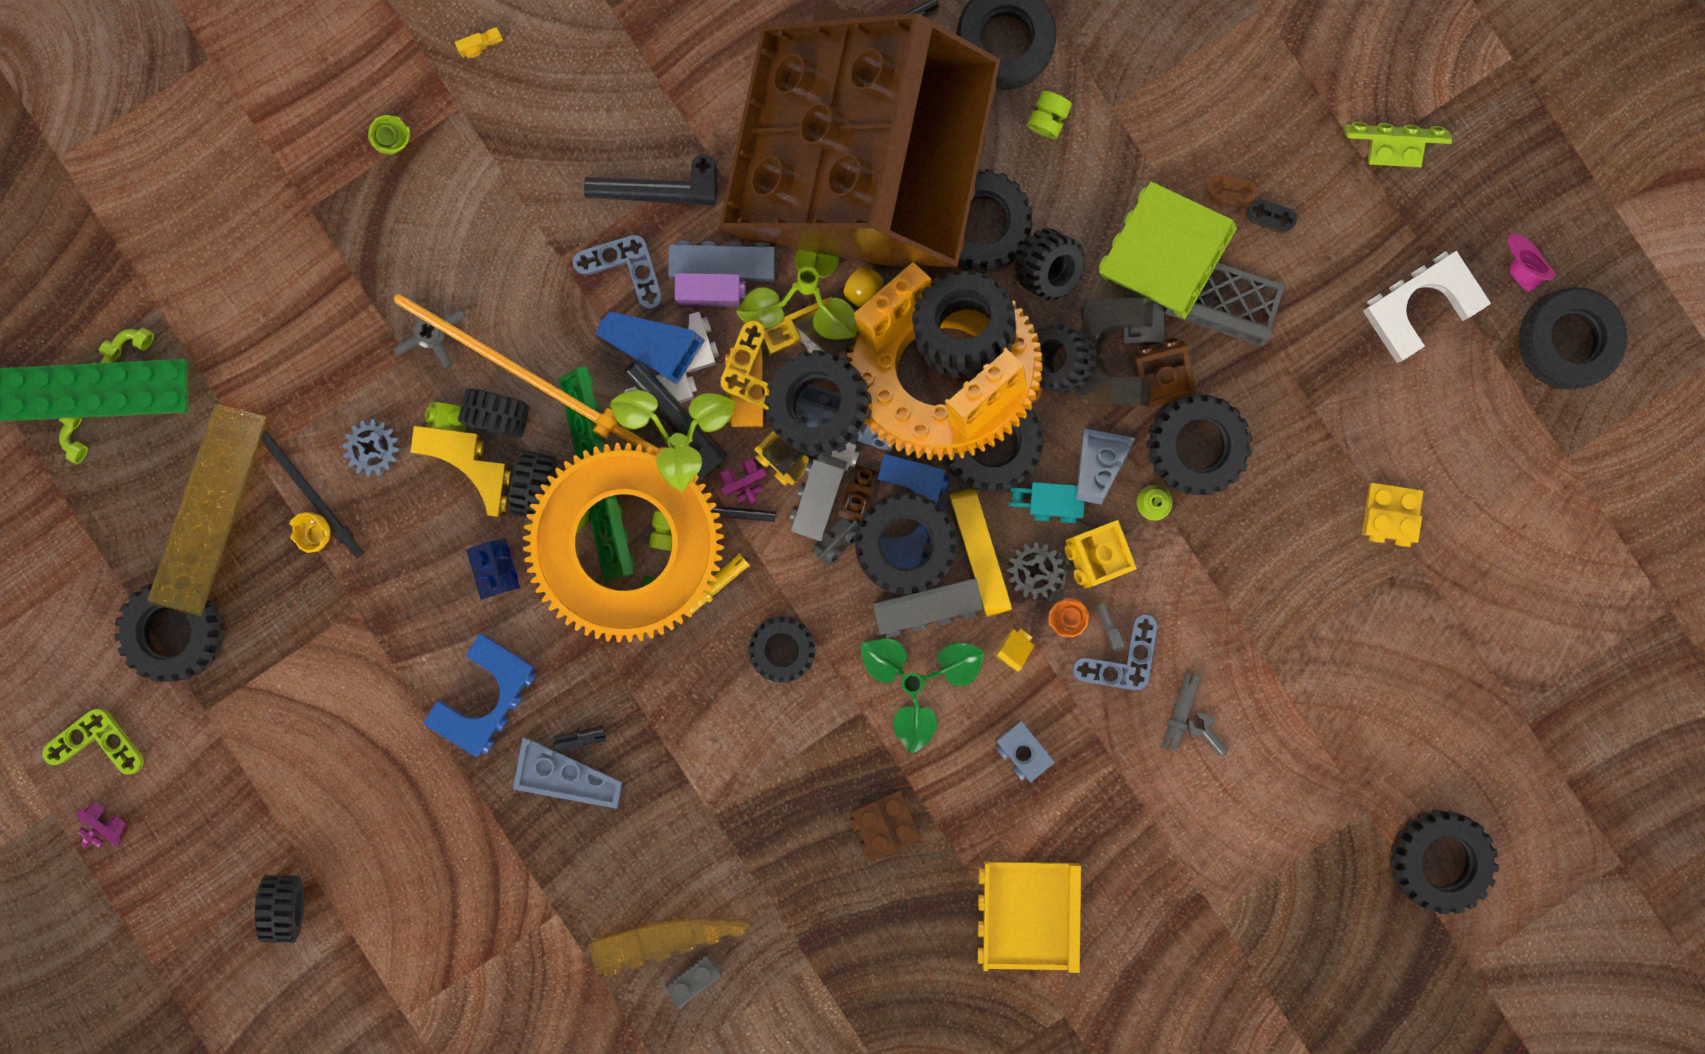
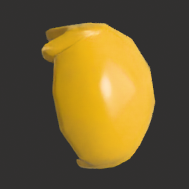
(862, 286)
(310, 531)

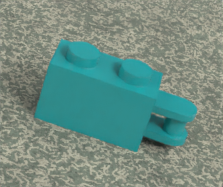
(1050, 501)

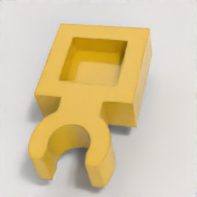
(472, 45)

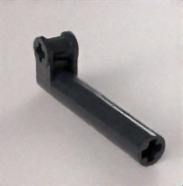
(698, 191)
(676, 416)

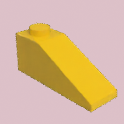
(1015, 649)

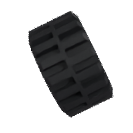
(1050, 264)
(1078, 360)
(493, 413)
(528, 475)
(759, 656)
(279, 908)

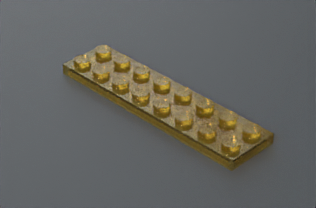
(207, 510)

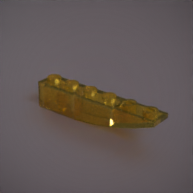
(659, 940)

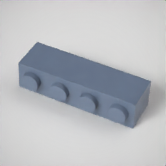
(751, 263)

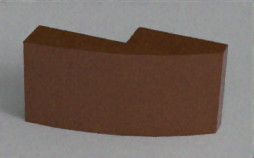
(858, 493)

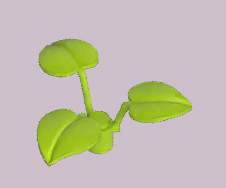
(832, 322)
(678, 462)

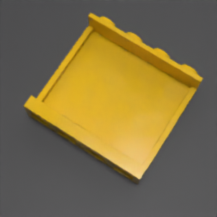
(1030, 916)

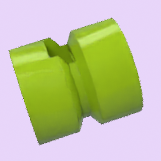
(1050, 112)
(662, 536)

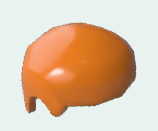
(1068, 617)

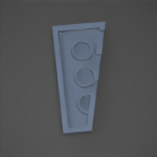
(559, 776)

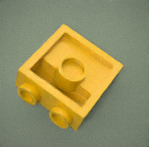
(1392, 514)
(1099, 555)

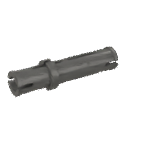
(1181, 712)

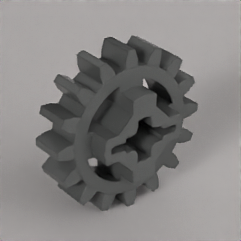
(1042, 559)

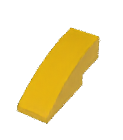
(785, 334)

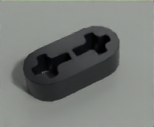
(1268, 221)

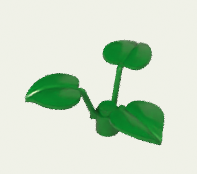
(883, 661)

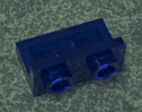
(493, 568)

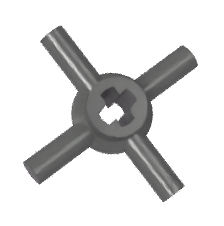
(434, 342)

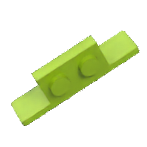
(1397, 144)

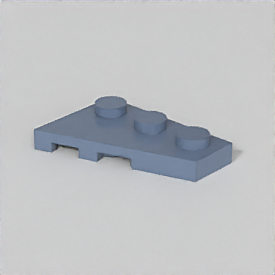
(1099, 463)

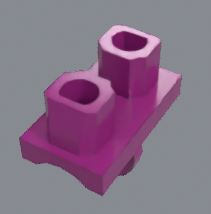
(731, 484)
(90, 818)

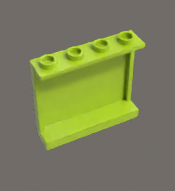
(1167, 248)

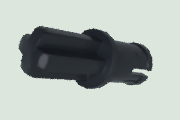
(579, 738)

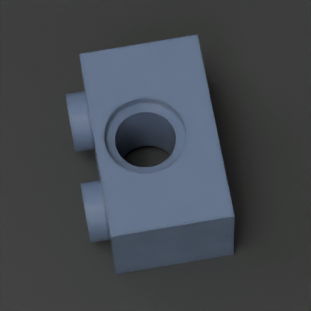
(1036, 762)

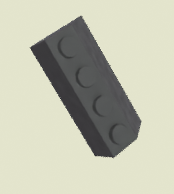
(928, 606)

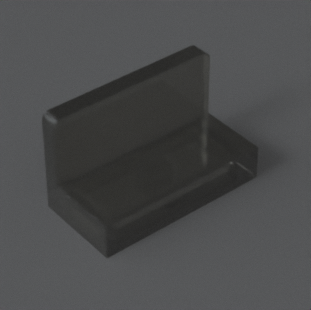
(782, 455)

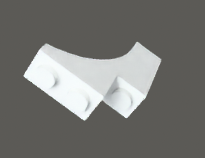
(704, 358)

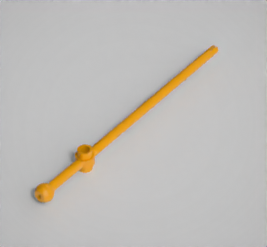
(605, 423)

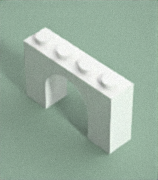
(1448, 276)

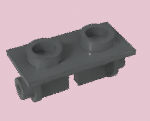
(830, 549)

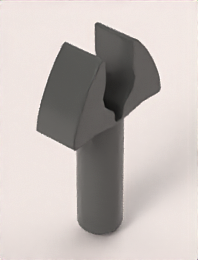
(1112, 632)
(1207, 733)

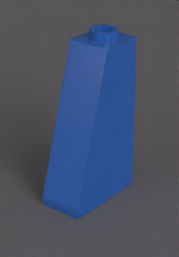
(657, 345)

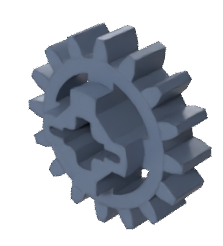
(376, 438)

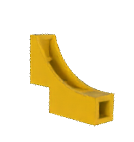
(463, 451)

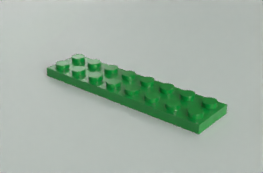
(94, 390)
(605, 514)

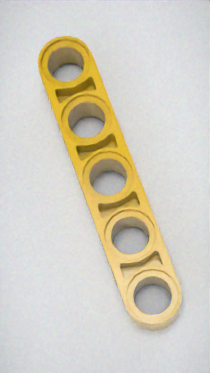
(980, 551)

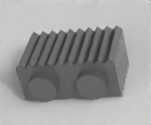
(693, 980)

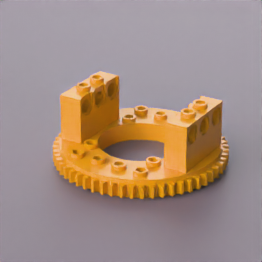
(971, 416)
(575, 591)

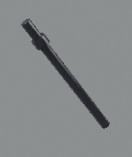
(343, 534)

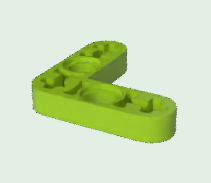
(101, 735)

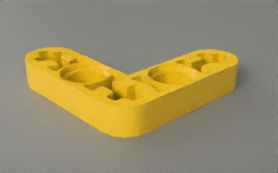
(742, 371)

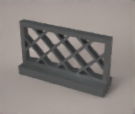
(1235, 325)

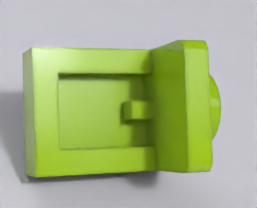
(443, 417)

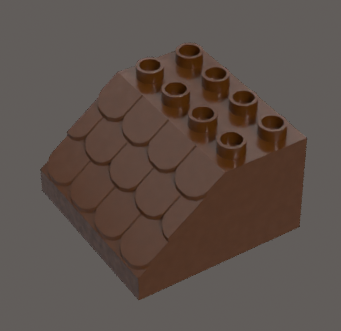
(861, 140)

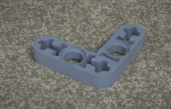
(633, 261)
(1124, 670)

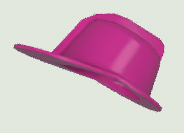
(1528, 264)

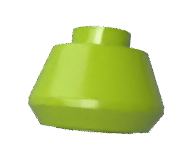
(1150, 509)

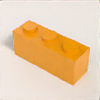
(747, 414)

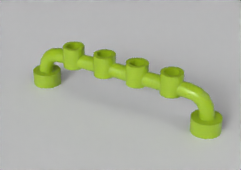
(111, 351)

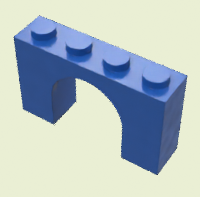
(920, 479)
(511, 674)

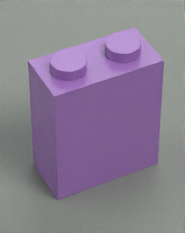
(709, 290)

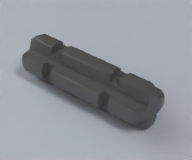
(1056, 596)

